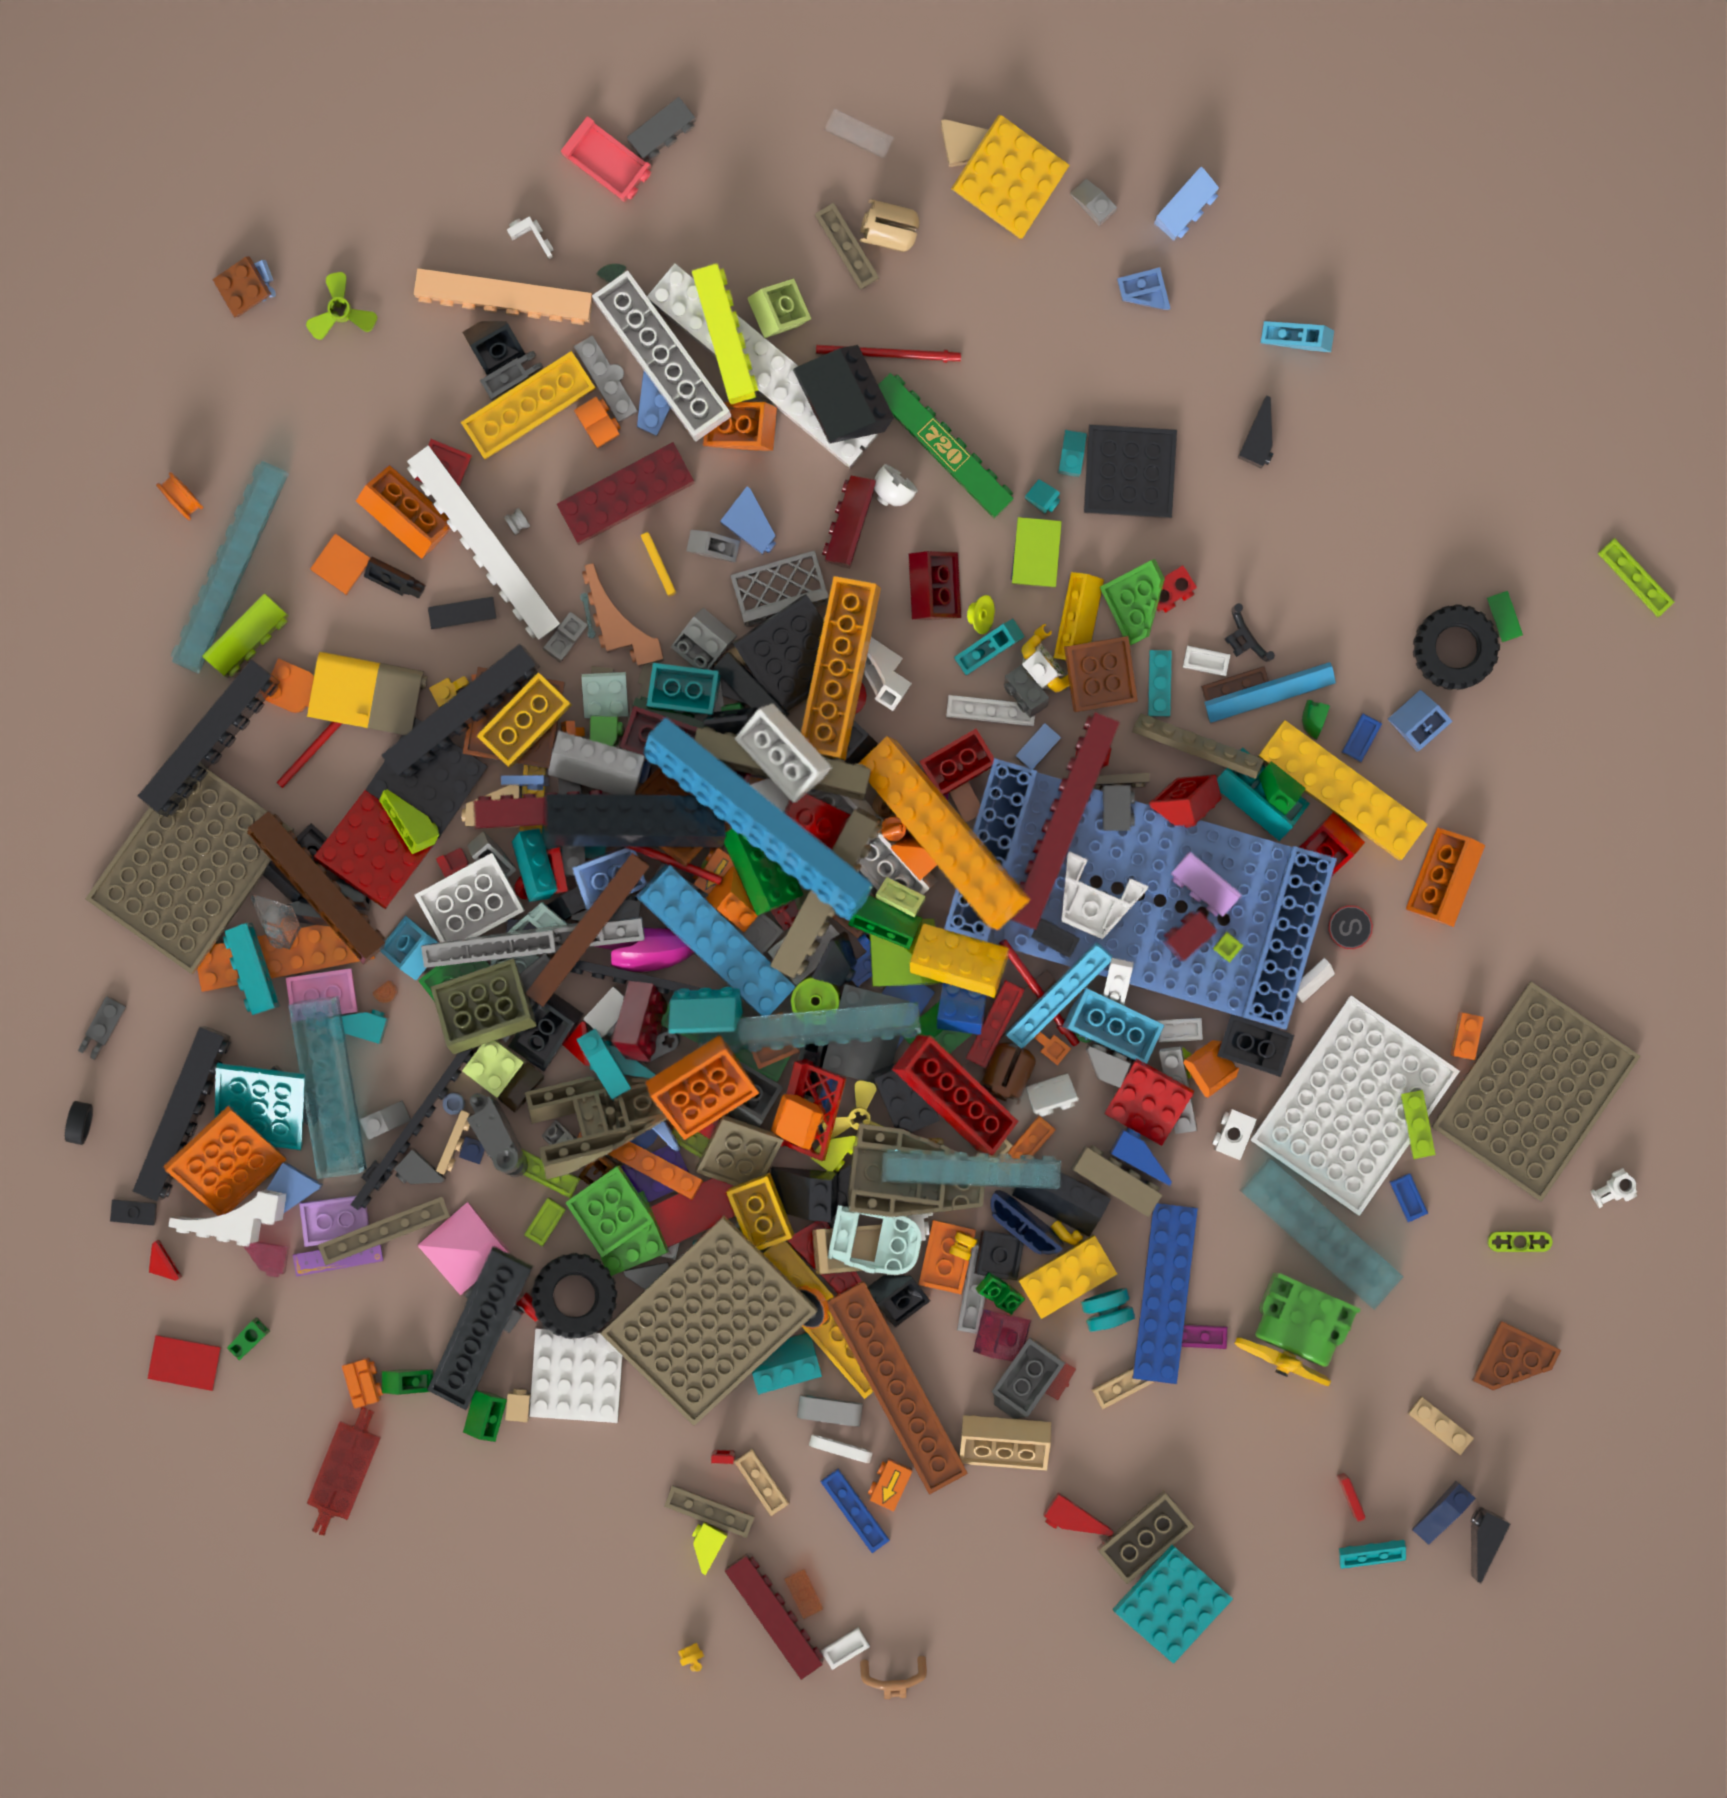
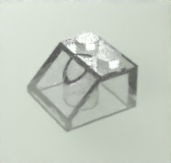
(277, 921)

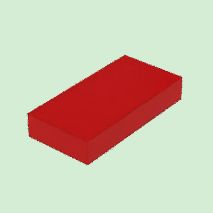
(723, 1456)

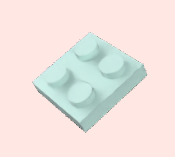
(605, 694)

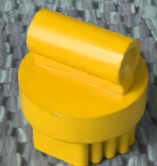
(690, 1655)

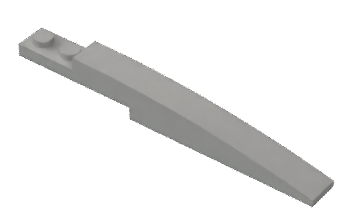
(524, 943)

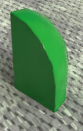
(1314, 718)

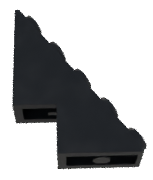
(307, 914)

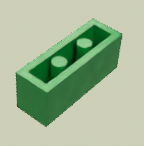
(886, 922)

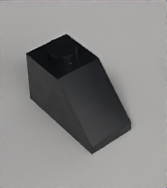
(568, 904)

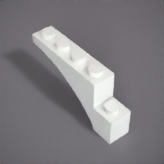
(881, 674)
(239, 1225)

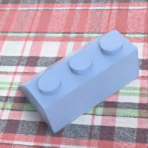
(1187, 204)

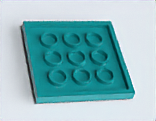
(264, 1099)
(1172, 1604)

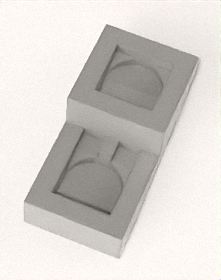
(565, 637)

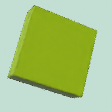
(1228, 947)

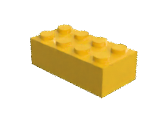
(524, 720)
(958, 960)
(1067, 1276)

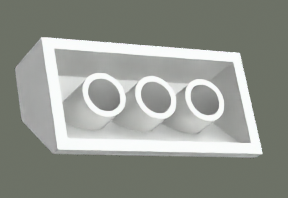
(783, 752)

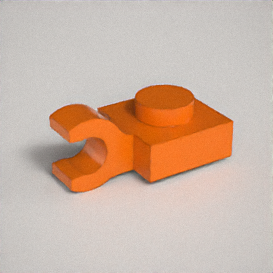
(1053, 1048)

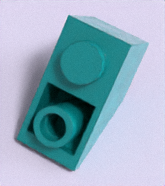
(1043, 497)

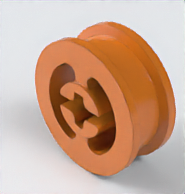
(180, 496)

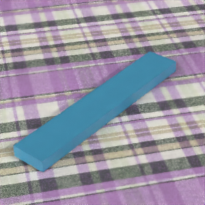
(1270, 692)

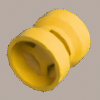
(960, 1250)

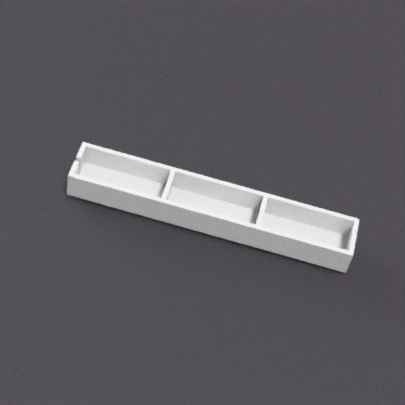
(773, 370)

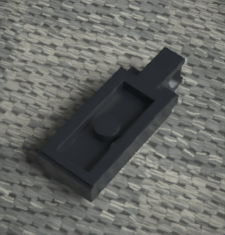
(393, 578)

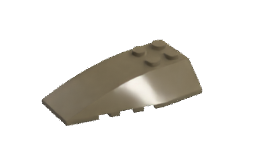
(896, 1199)

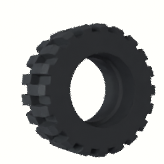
(1485, 639)
(552, 1317)

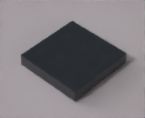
(999, 1255)

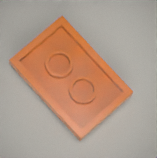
(940, 1268)

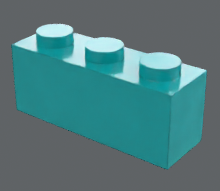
(534, 865)

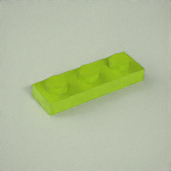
(1417, 1124)

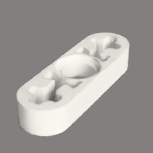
(840, 1448)

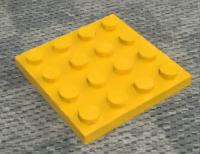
(1010, 176)

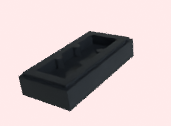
(1055, 937)
(133, 1212)

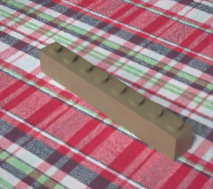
(841, 779)

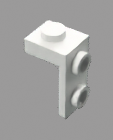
(520, 227)

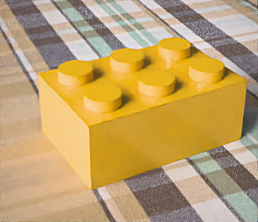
(760, 1212)

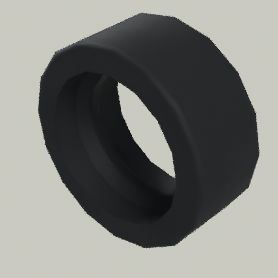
(78, 1122)

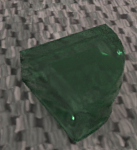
(611, 272)

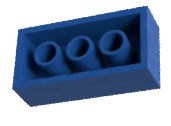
(961, 1010)

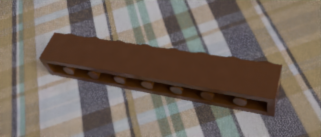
(316, 887)

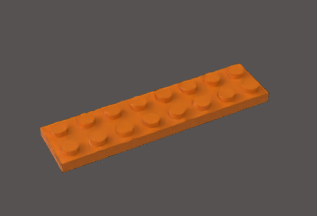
(312, 949)

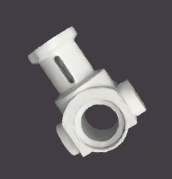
(1613, 1189)

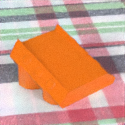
(1210, 1070)
(797, 1120)

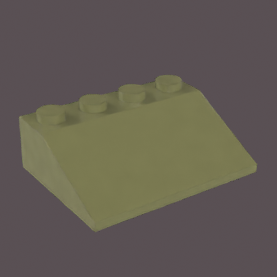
(483, 1006)

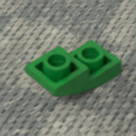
(1504, 616)
(1000, 1293)

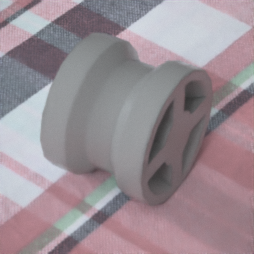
(517, 521)

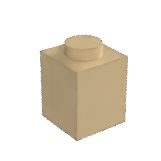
(518, 1405)

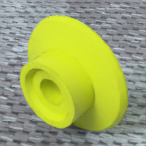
(981, 614)

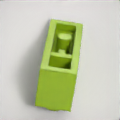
(412, 824)

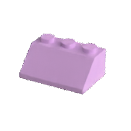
(1205, 885)

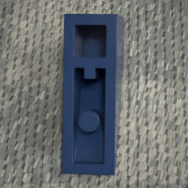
(1444, 1512)

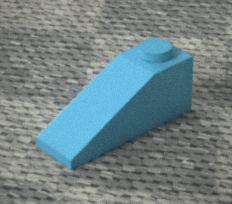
(1298, 336)

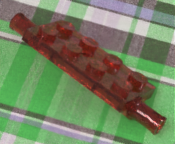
(343, 1471)

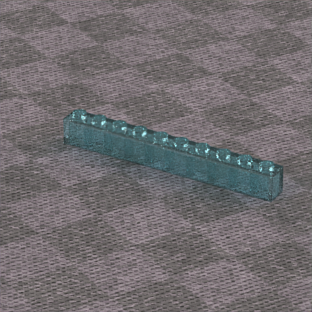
(230, 566)
(821, 1027)

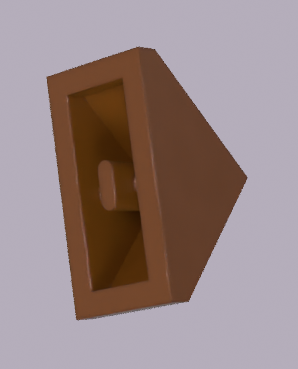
(597, 1169)

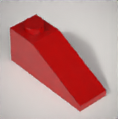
(1070, 1516)

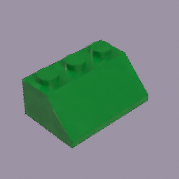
(946, 1039)

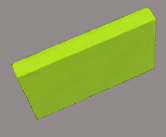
(1036, 552)

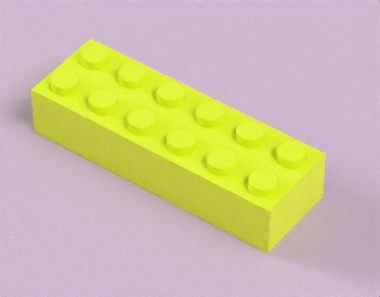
(723, 333)

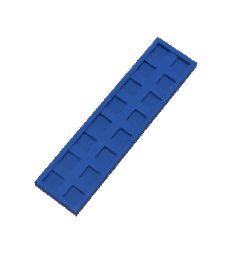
(1165, 1293)

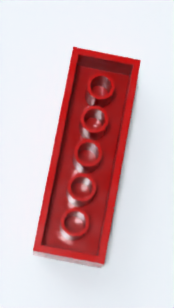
(955, 1094)

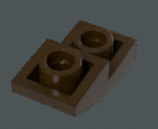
(525, 1080)

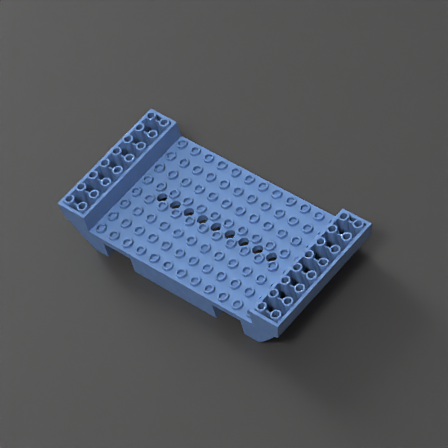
(1272, 918)

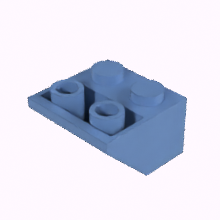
(1419, 720)

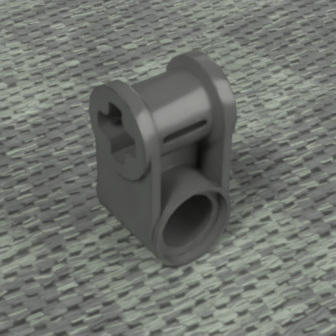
(661, 1047)

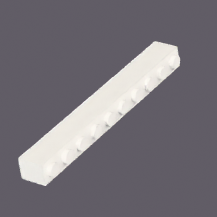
(483, 543)

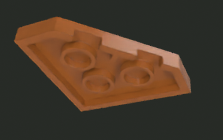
(1513, 1358)

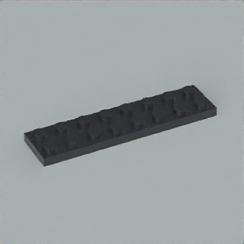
(480, 1328)

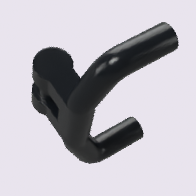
(1247, 636)

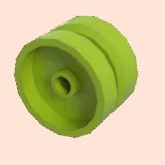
(807, 989)

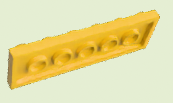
(528, 405)

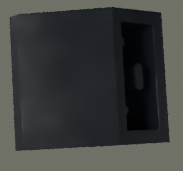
(859, 745)

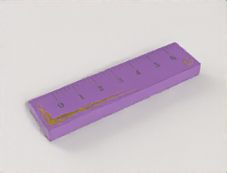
(312, 1261)

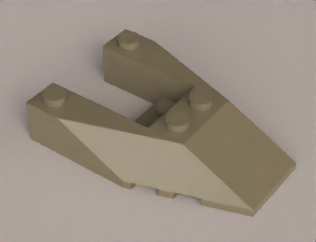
(602, 1121)

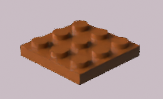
(1100, 674)

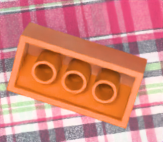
(404, 511)
(1445, 877)

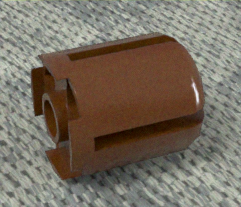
(1018, 1077)

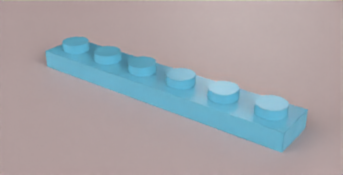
(1059, 995)

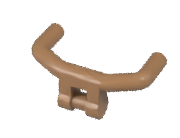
(894, 1688)

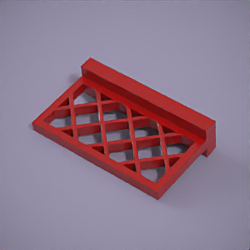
(798, 1086)

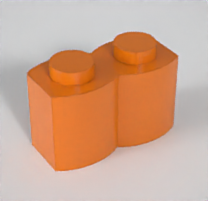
(597, 422)

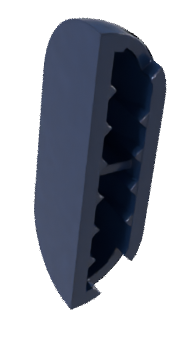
(1024, 1224)

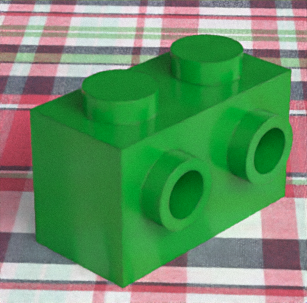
(485, 1416)

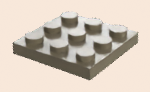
(738, 1152)

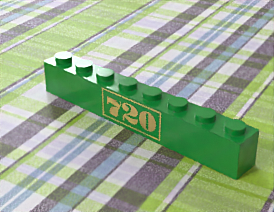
(944, 447)

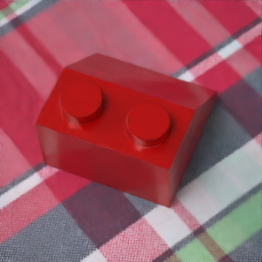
(1334, 840)

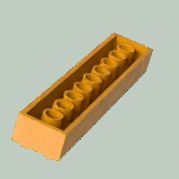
(943, 834)

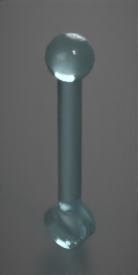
(584, 598)

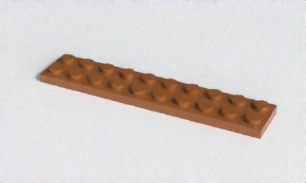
(896, 1387)

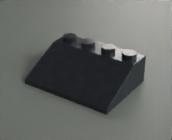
(844, 395)

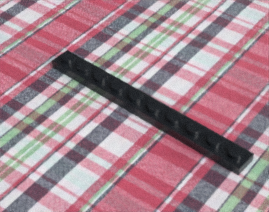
(412, 1128)

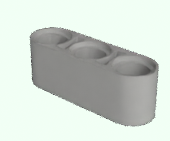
(830, 1410)

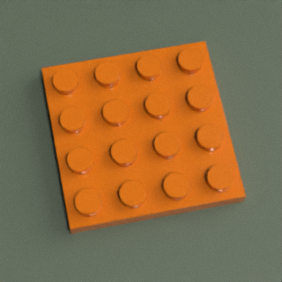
(225, 1162)

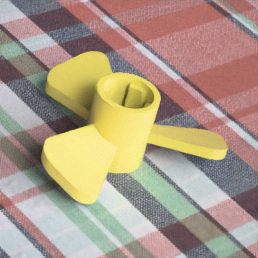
(863, 1094)

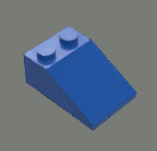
(1135, 1152)

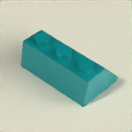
(683, 689)
(705, 1010)
(788, 1365)

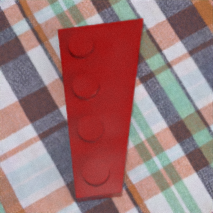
(803, 1243)

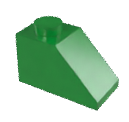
(1280, 788)
(406, 1381)

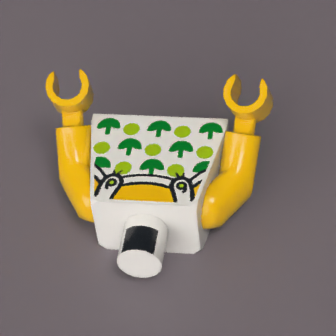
(1041, 664)

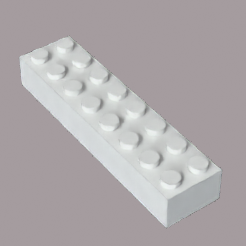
(661, 356)

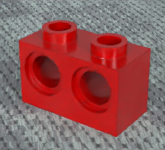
(1173, 593)

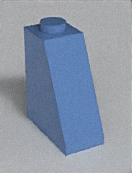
(750, 523)
(294, 1184)

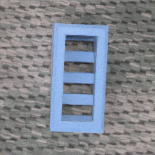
(666, 1134)

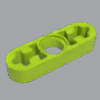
(1503, 1246)

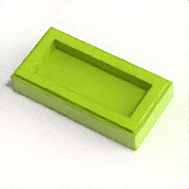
(545, 1222)

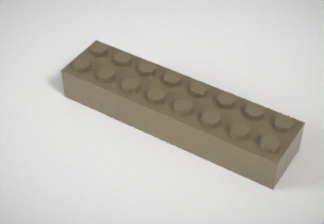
(814, 914)

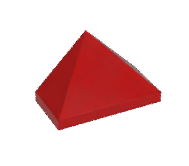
(573, 1046)
(161, 1263)

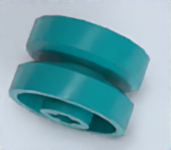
(1109, 1313)

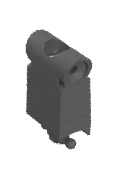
(497, 1135)

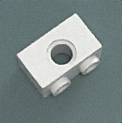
(1234, 1147)

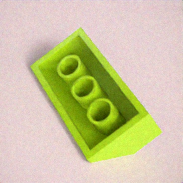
(246, 635)

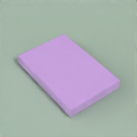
(330, 1219)

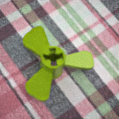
(321, 324)

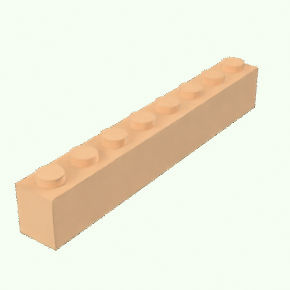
(503, 295)

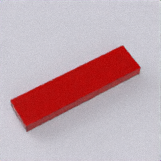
(995, 1023)

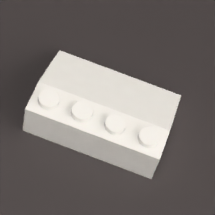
(470, 901)

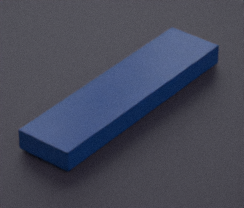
(855, 1510)

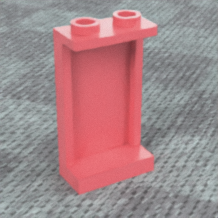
(606, 160)

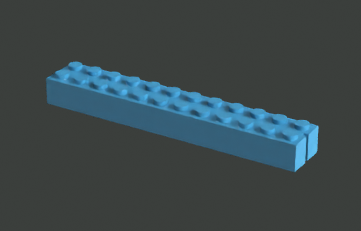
(757, 819)

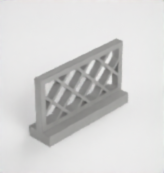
(760, 614)

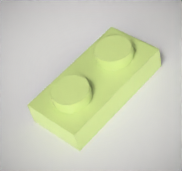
(900, 897)

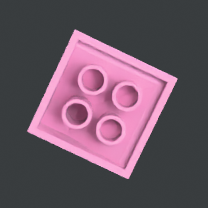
(461, 1247)

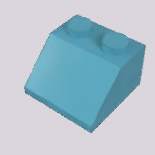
(404, 947)

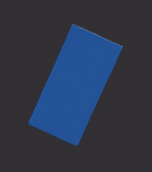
(1361, 737)
(1408, 1197)

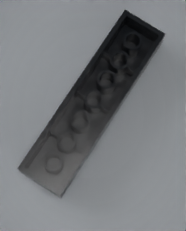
(460, 711)
(209, 739)
(630, 821)
(182, 1111)

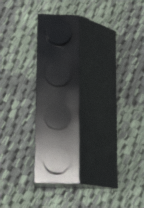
(1071, 1203)

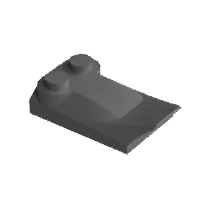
(1026, 1379)

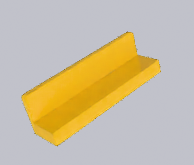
(1078, 612)

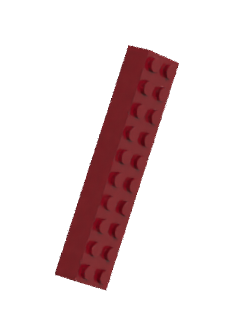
(1066, 816)

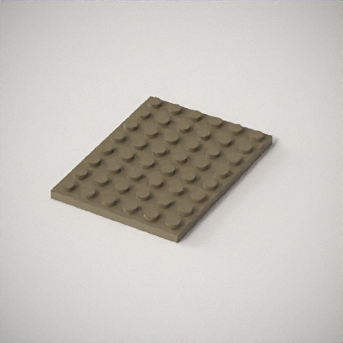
(185, 872)
(1535, 1091)
(709, 1321)

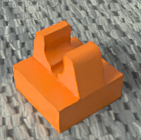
(569, 728)

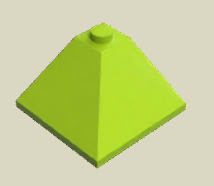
(892, 962)

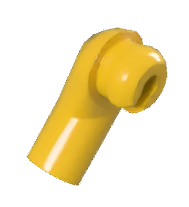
(1064, 1235)

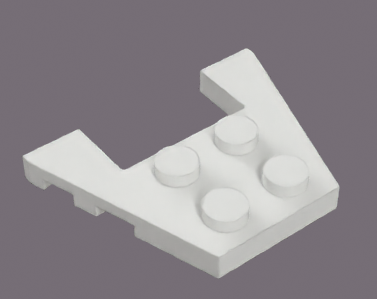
(1090, 908)

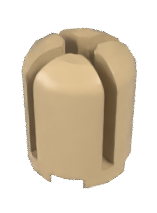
(889, 226)

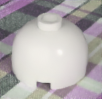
(892, 487)

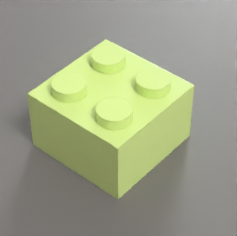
(779, 308)
(493, 1067)

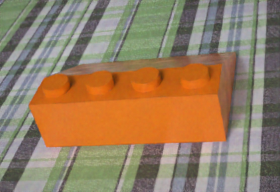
(701, 1087)

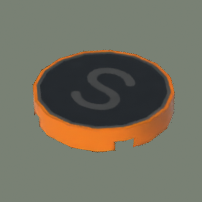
(820, 1302)

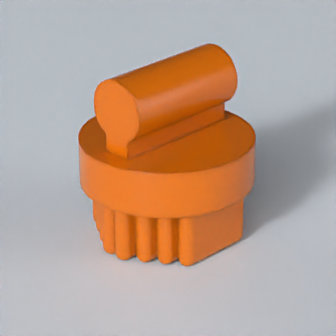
(893, 828)

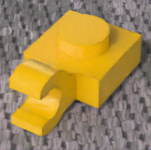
(446, 689)

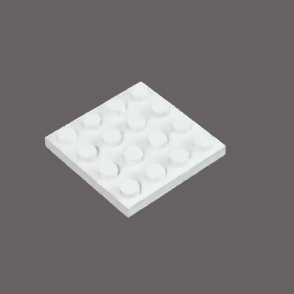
(575, 1378)

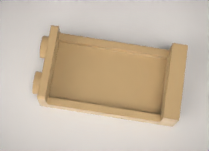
(864, 1248)

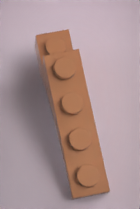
(617, 630)

